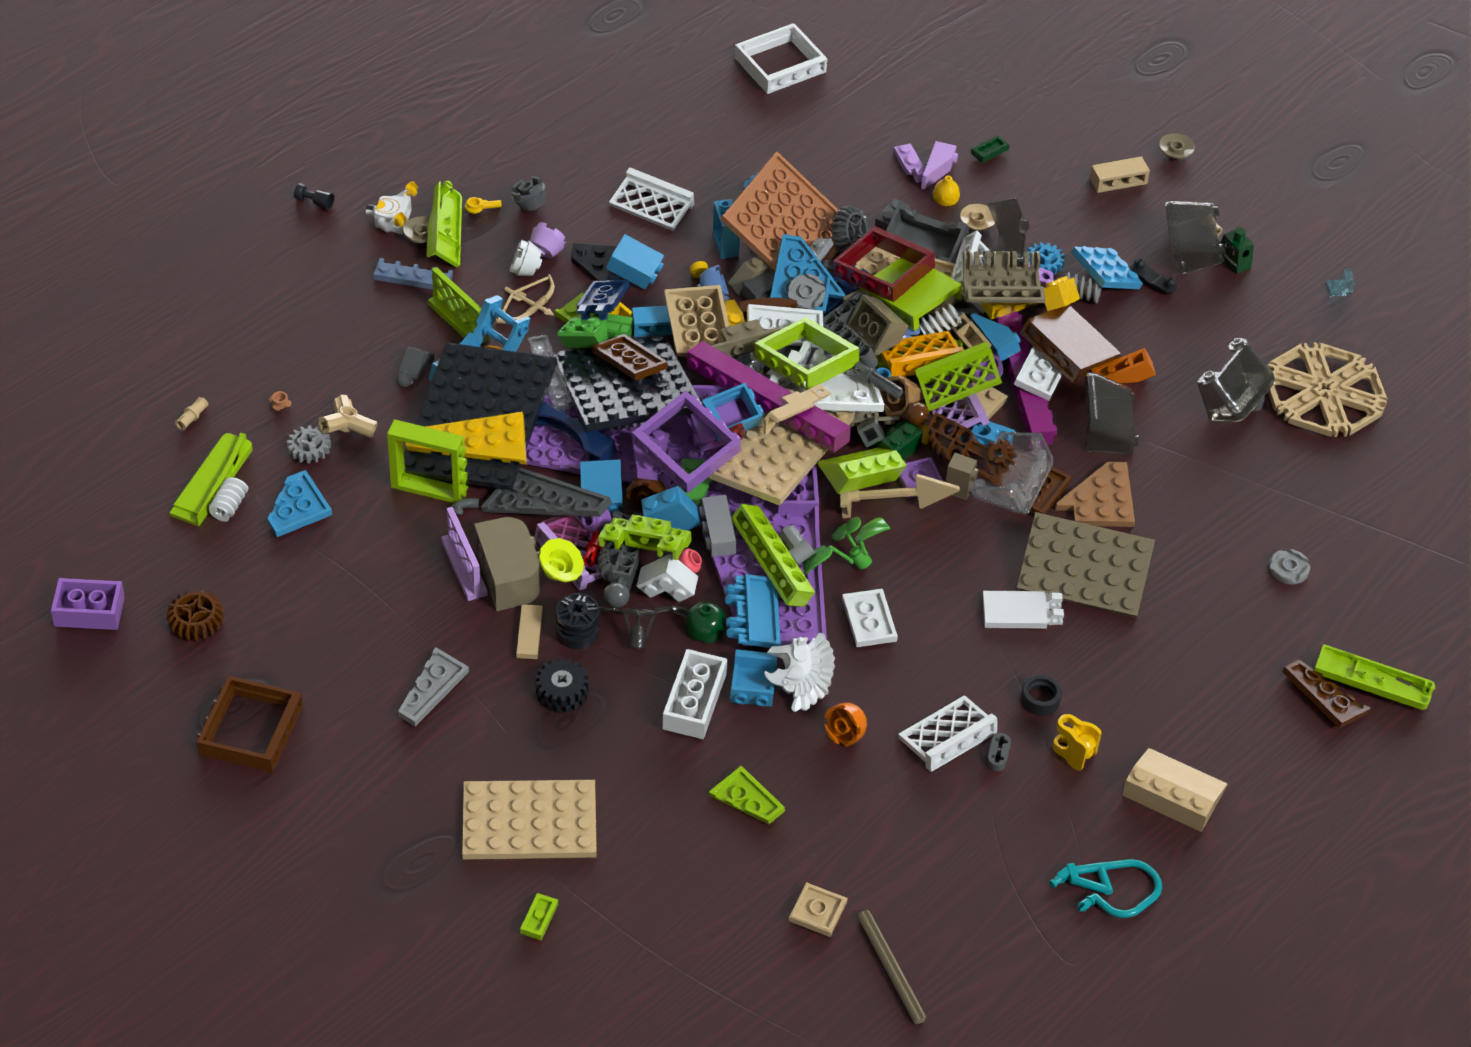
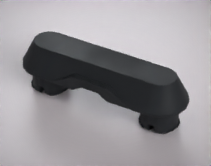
(1148, 275)

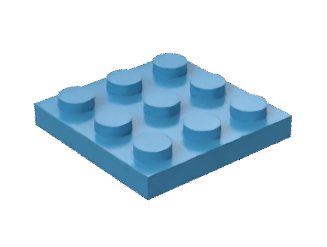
(1107, 267)

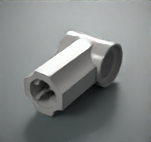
(798, 547)

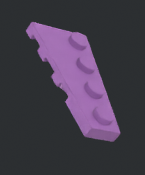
(645, 466)

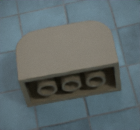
(508, 561)

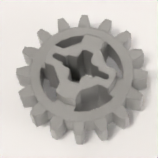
(309, 444)

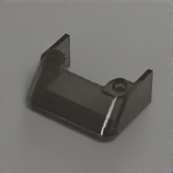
(1011, 228)

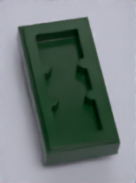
(990, 149)

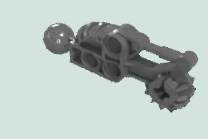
(618, 568)

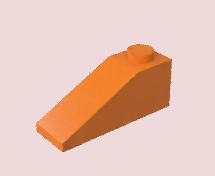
(1129, 368)

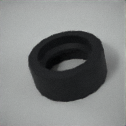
(1038, 707)

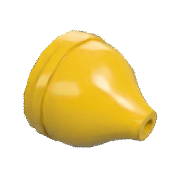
(946, 192)

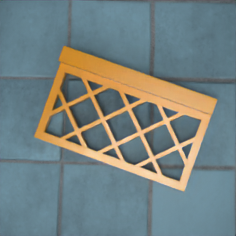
(906, 364)

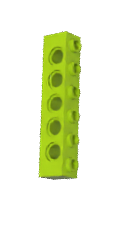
(772, 555)

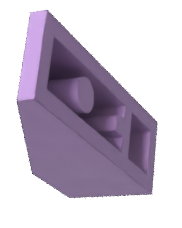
(939, 163)

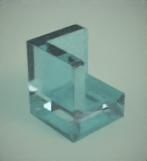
(1343, 286)

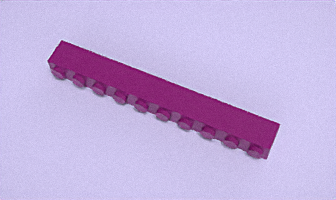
(730, 373)
(1032, 408)

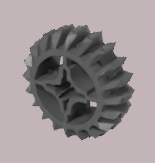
(848, 227)

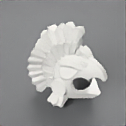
(806, 670)

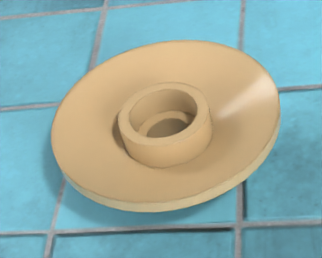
(977, 217)

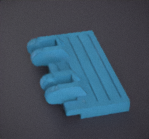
(756, 611)

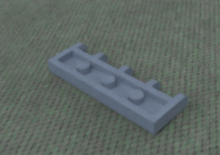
(405, 275)

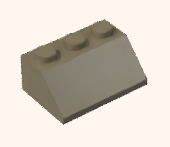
(877, 324)

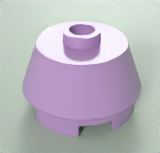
(547, 240)

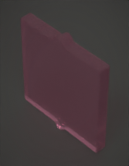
(567, 528)

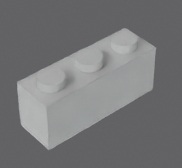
(717, 525)

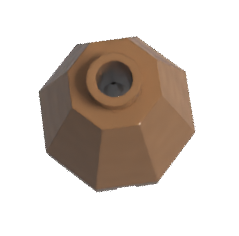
(911, 394)

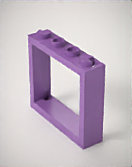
(668, 465)

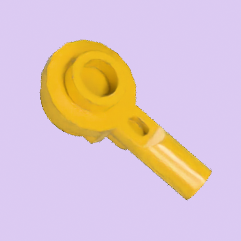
(476, 205)

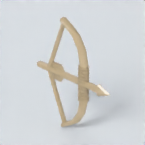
(518, 295)

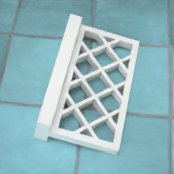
(658, 189)
(969, 243)
(958, 742)

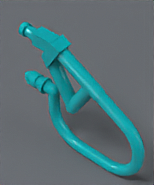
(1071, 873)

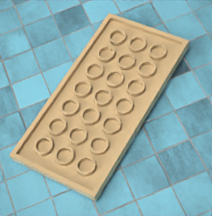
(773, 462)

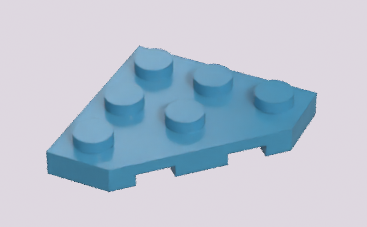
(298, 505)

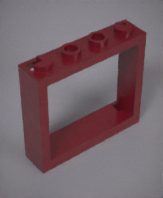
(922, 258)

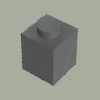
(870, 431)

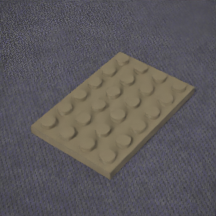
(1086, 564)

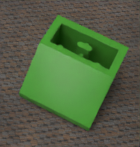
(583, 333)

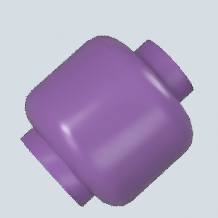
(594, 523)

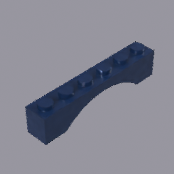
(595, 445)

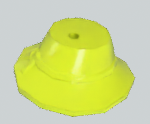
(561, 560)

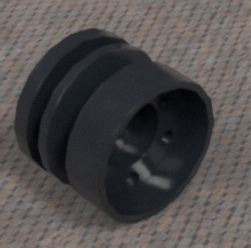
(577, 621)

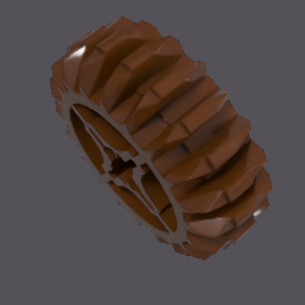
(195, 615)

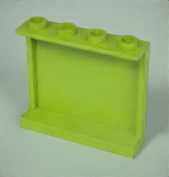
(921, 297)

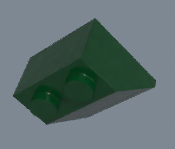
(901, 437)

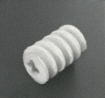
(940, 321)
(228, 499)

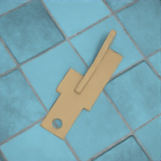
(796, 404)

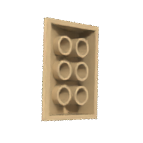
(696, 316)
(1174, 789)

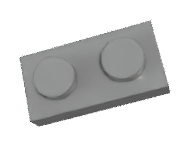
(821, 247)

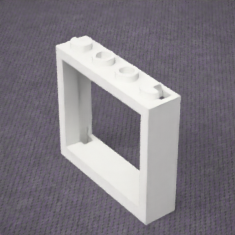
(769, 83)

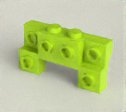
(646, 534)

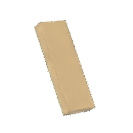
(529, 631)

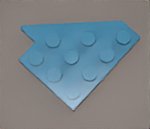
(798, 259)

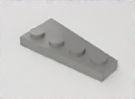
(436, 681)

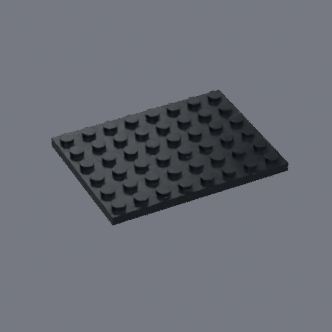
(476, 385)
(614, 399)

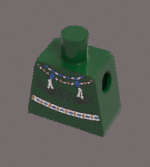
(1238, 250)

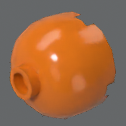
(845, 723)

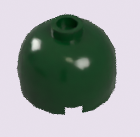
(705, 622)

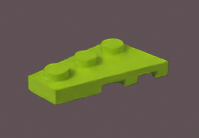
(748, 796)

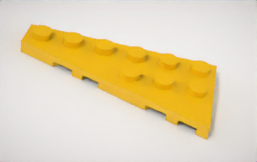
(487, 438)

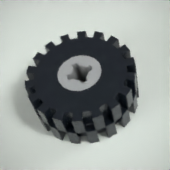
(562, 685)

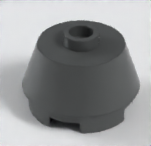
(529, 194)

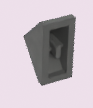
(415, 361)

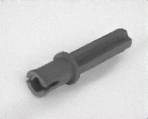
(872, 376)

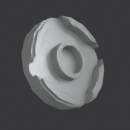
(807, 290)
(1289, 566)

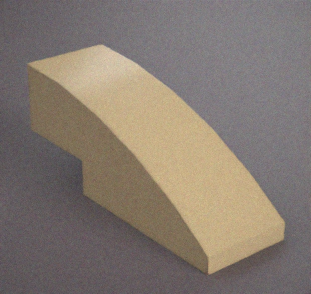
(968, 332)

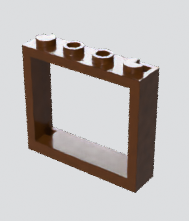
(257, 691)

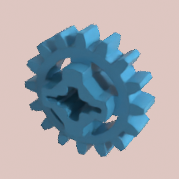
(1050, 257)

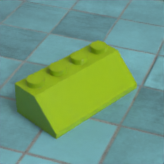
(863, 469)

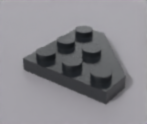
(594, 260)

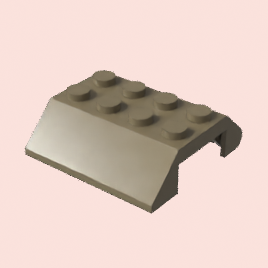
(1000, 281)

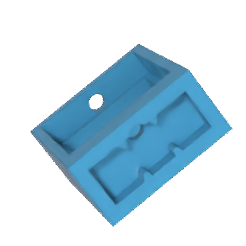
(725, 239)
(732, 394)

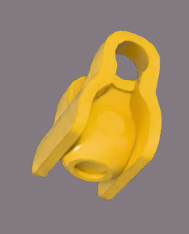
(1081, 740)

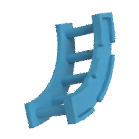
(485, 320)

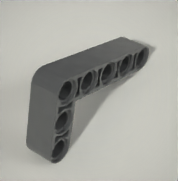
(837, 322)

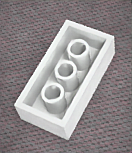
(694, 694)

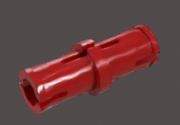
(592, 550)

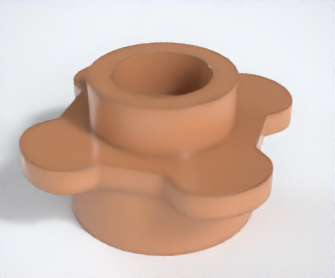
(279, 400)

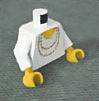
(393, 211)

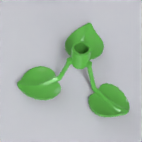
(857, 554)

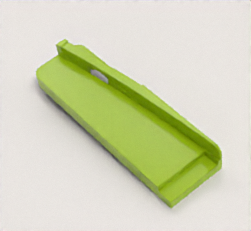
(445, 224)
(197, 496)
(1374, 677)

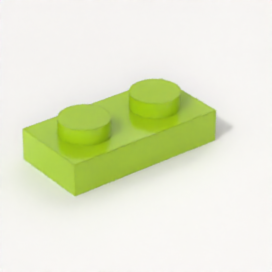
(539, 916)

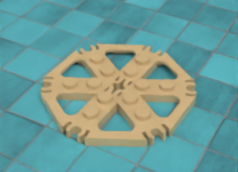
(1330, 400)

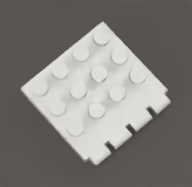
(849, 393)

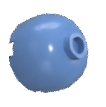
(712, 277)

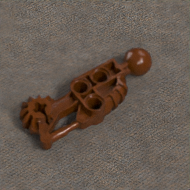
(948, 444)

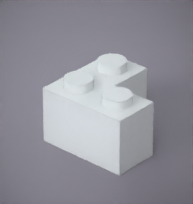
(667, 576)

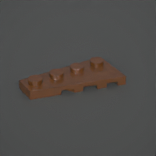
(1334, 704)

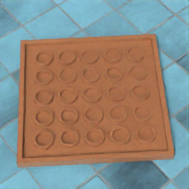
(779, 204)

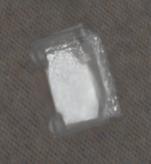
(1025, 477)

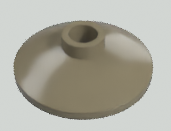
(1177, 145)
(417, 229)

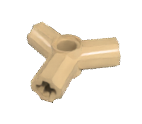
(346, 419)

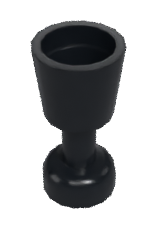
(320, 198)

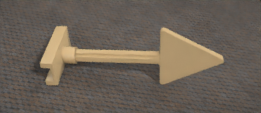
(927, 490)

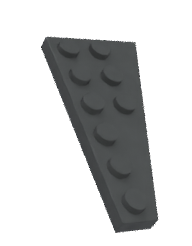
(546, 496)

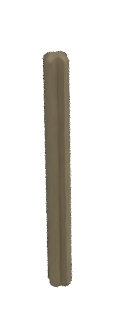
(892, 967)

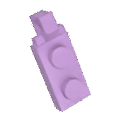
(909, 161)

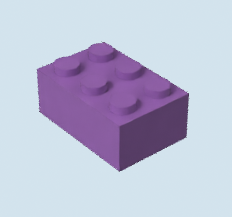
(87, 604)

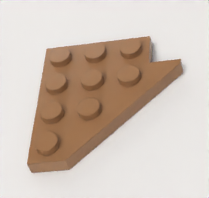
(1102, 498)

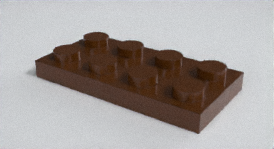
(630, 357)

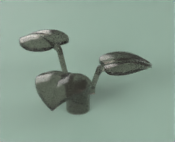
(637, 635)

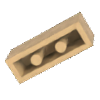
(1119, 174)

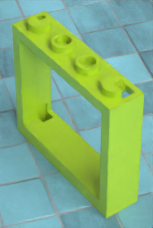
(844, 353)
(430, 438)

